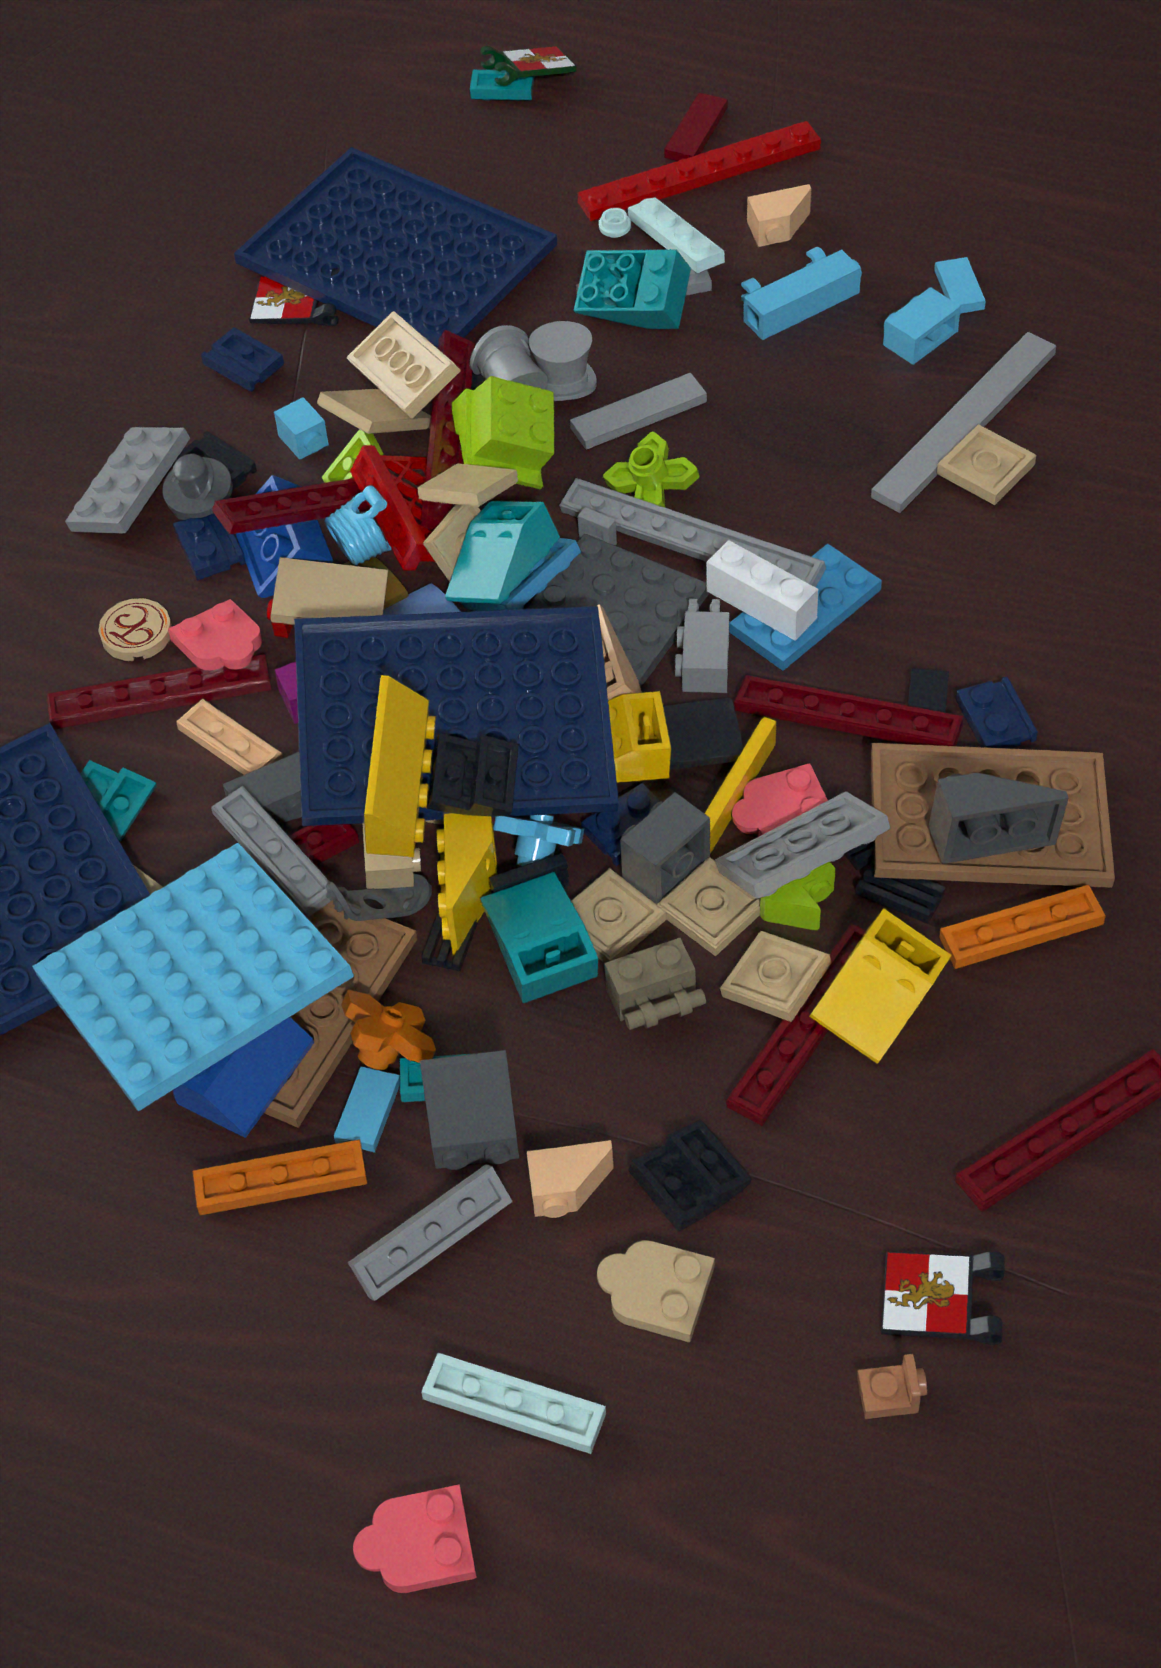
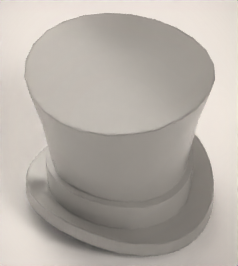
(562, 354)
(506, 355)

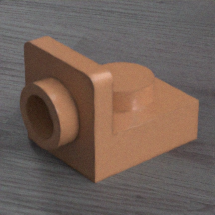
(892, 1389)

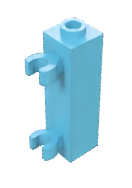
(800, 294)

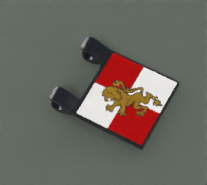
(282, 305)
(934, 1295)

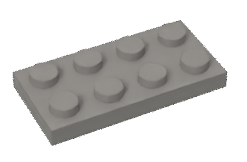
(127, 480)
(802, 845)

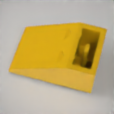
(639, 737)
(464, 872)
(880, 985)

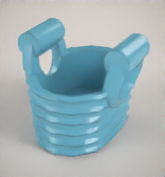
(356, 532)

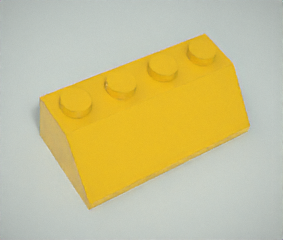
(397, 771)

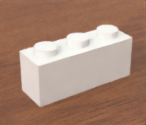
(762, 590)

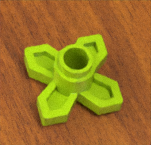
(651, 472)

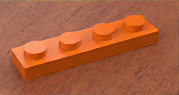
(1022, 926)
(279, 1177)

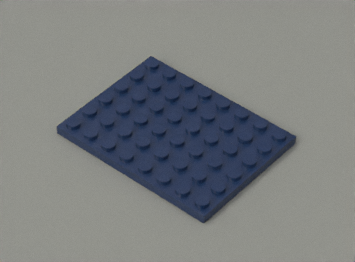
(397, 248)
(485, 673)
(56, 868)

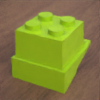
(506, 427)

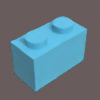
(921, 325)

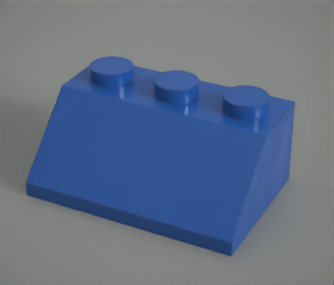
(294, 541)
(246, 1081)

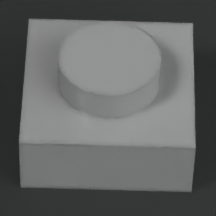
(597, 525)

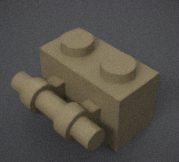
(653, 984)

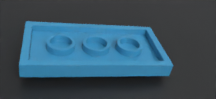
(840, 593)

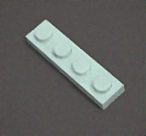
(676, 233)
(514, 1403)

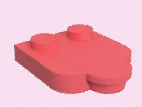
(218, 637)
(777, 799)
(418, 1541)

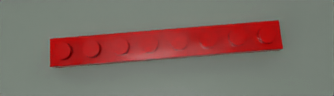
(700, 169)

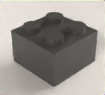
(665, 847)

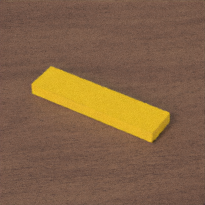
(743, 771)

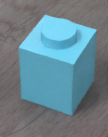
(301, 428)

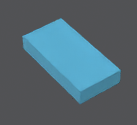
(960, 284)
(368, 1108)

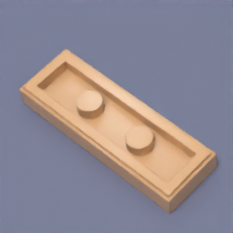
(227, 738)

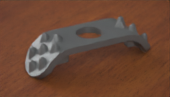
(396, 901)

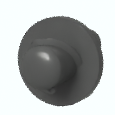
(195, 486)

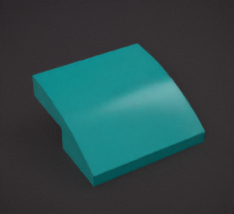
(117, 794)

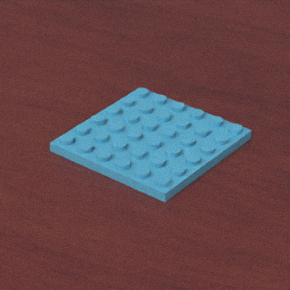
(191, 974)

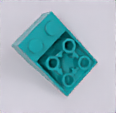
(634, 287)
(501, 551)
(541, 937)

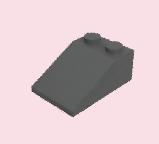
(993, 816)
(470, 1109)

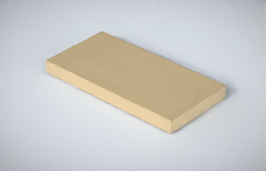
(403, 364)

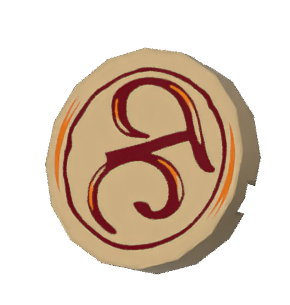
(135, 629)

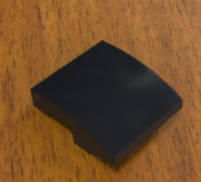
(703, 733)
(473, 776)
(689, 1175)

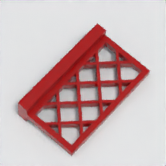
(397, 519)

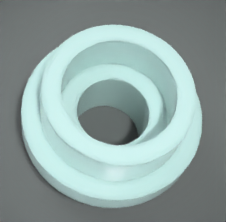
(614, 223)

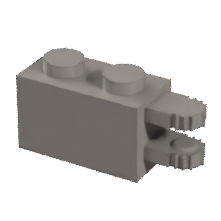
(704, 649)

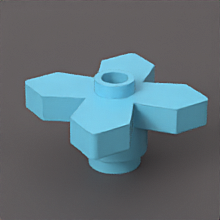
(537, 835)

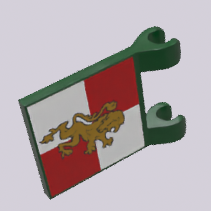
(527, 62)

